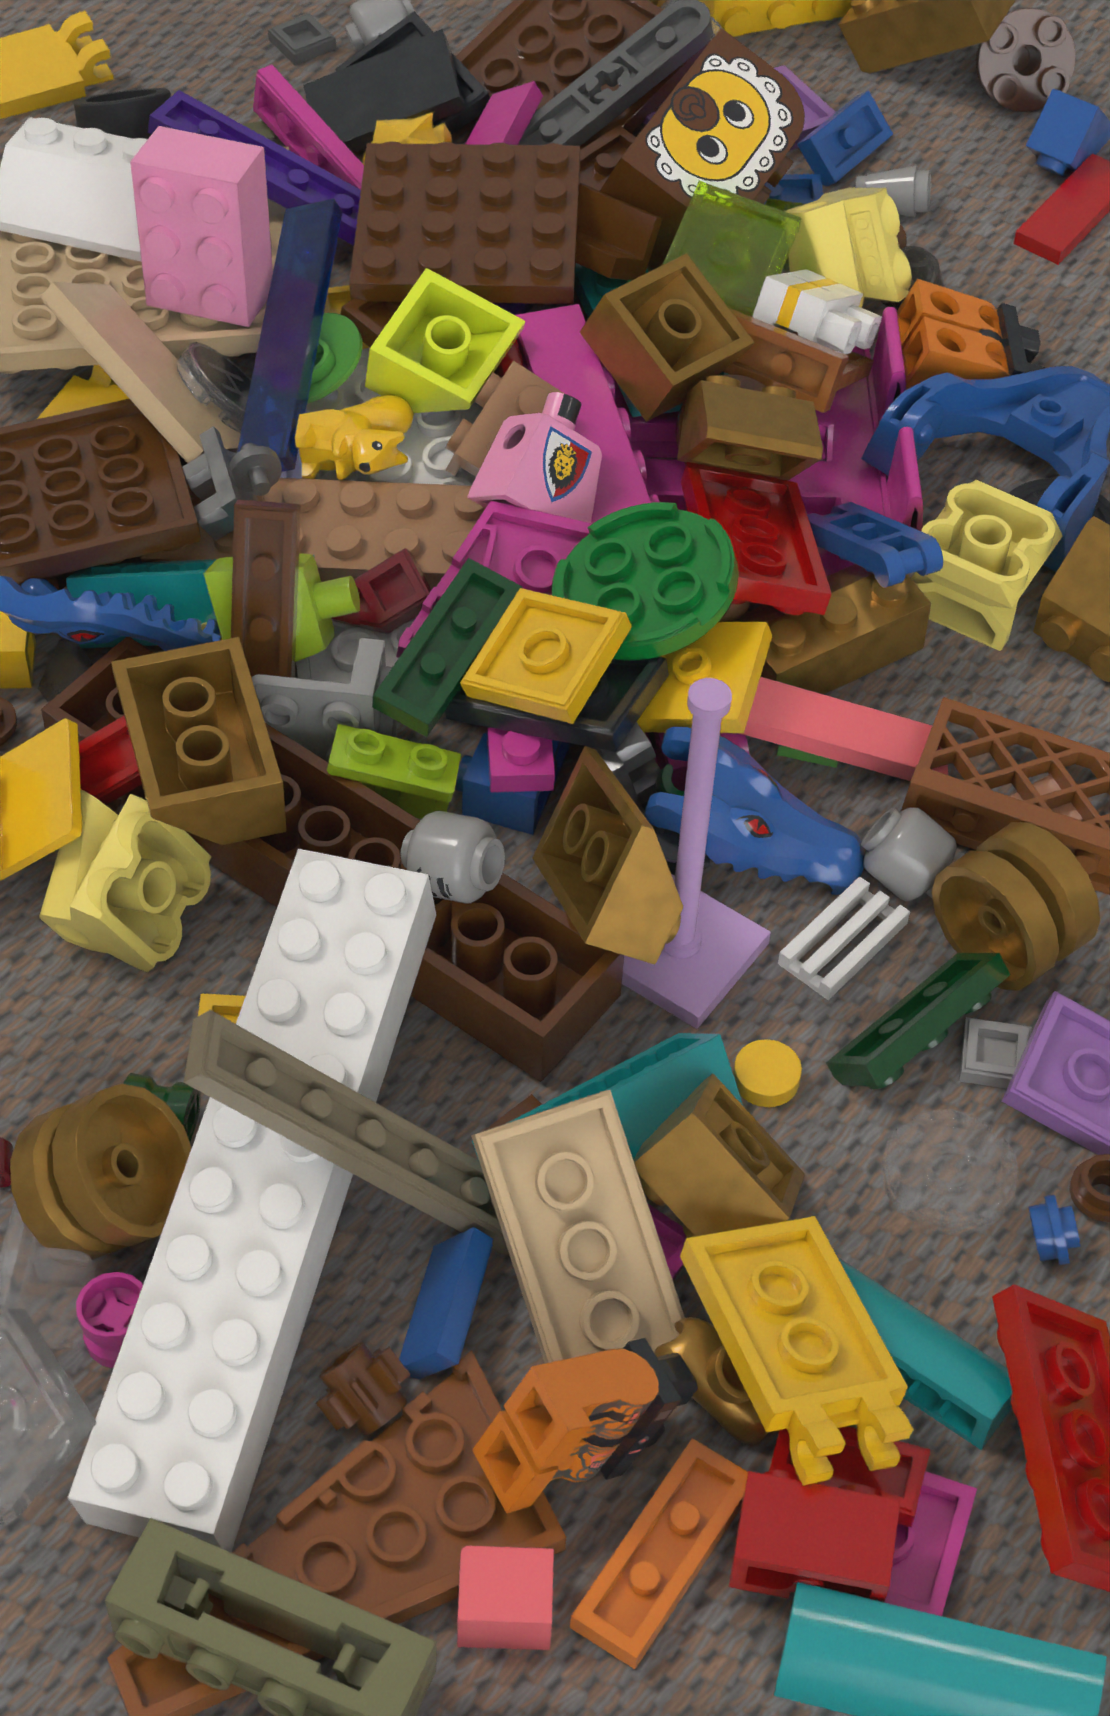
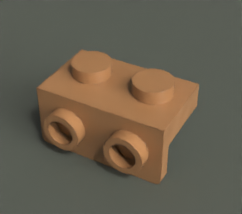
(514, 394)

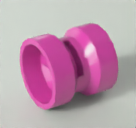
(104, 1306)

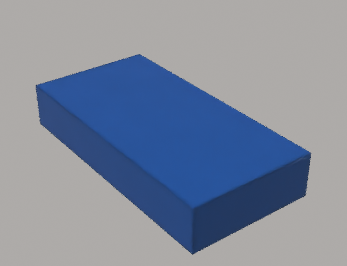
(446, 1303)

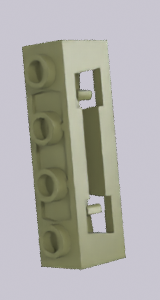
(165, 1608)

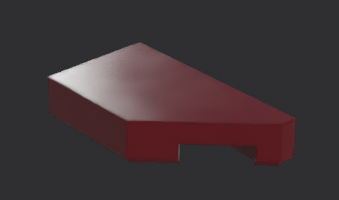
(389, 594)

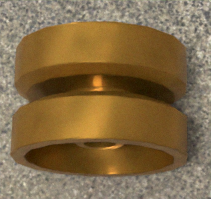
(1017, 899)
(99, 1171)

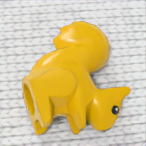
(354, 438)

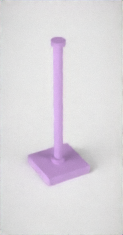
(712, 939)

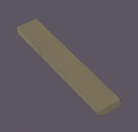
(339, 1125)

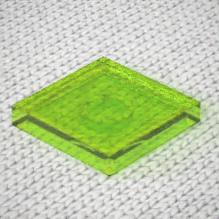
(734, 243)

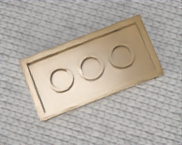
(137, 364)
(579, 1229)

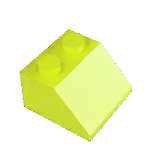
(440, 346)

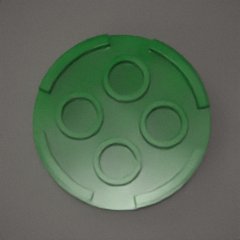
(658, 567)

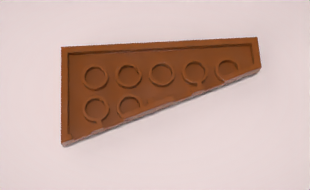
(372, 1532)

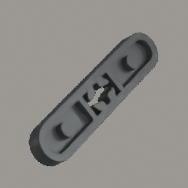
(633, 65)

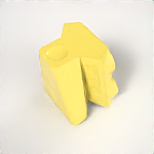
(853, 242)
(989, 558)
(125, 883)

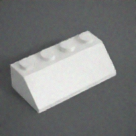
(70, 187)

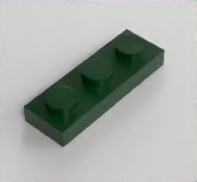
(444, 648)
(918, 1020)

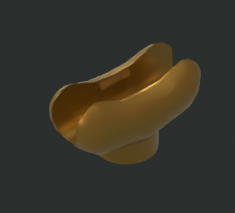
(717, 1381)

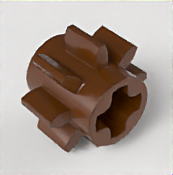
(363, 1388)

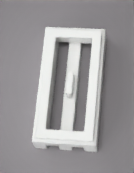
(873, 905)

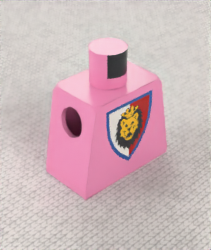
(542, 463)

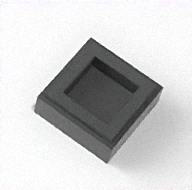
(302, 39)

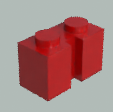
(813, 1537)

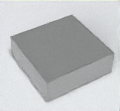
(991, 1051)

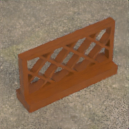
(797, 363)
(976, 812)

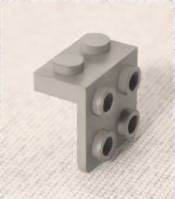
(313, 708)

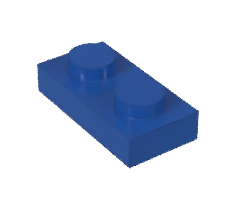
(845, 138)

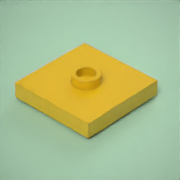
(727, 653)
(546, 655)

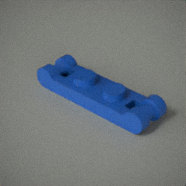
(876, 543)

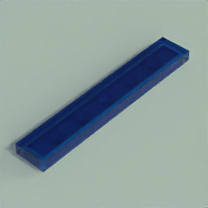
(291, 328)

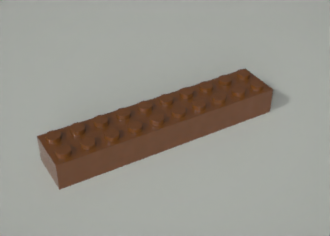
(492, 967)

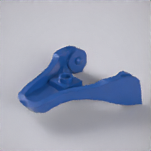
(1047, 411)

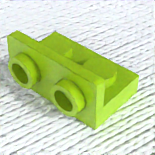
(402, 771)

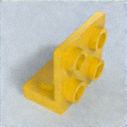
(39, 797)

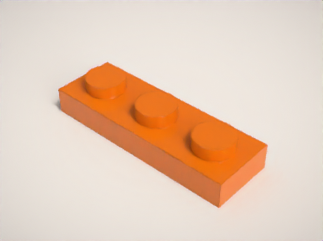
(661, 1554)

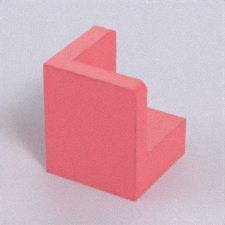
(505, 1597)

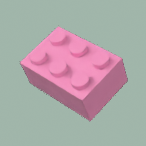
(203, 225)

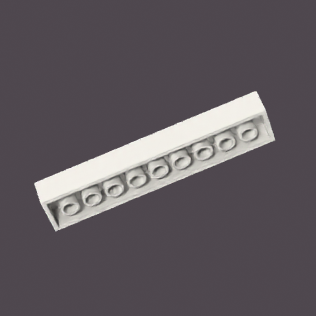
(253, 1217)

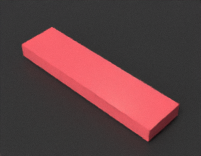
(837, 729)

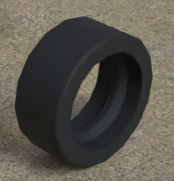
(120, 112)

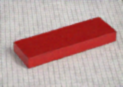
(1068, 212)

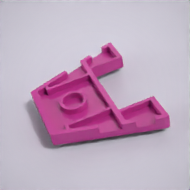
(514, 544)

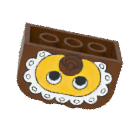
(718, 126)

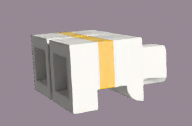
(817, 310)

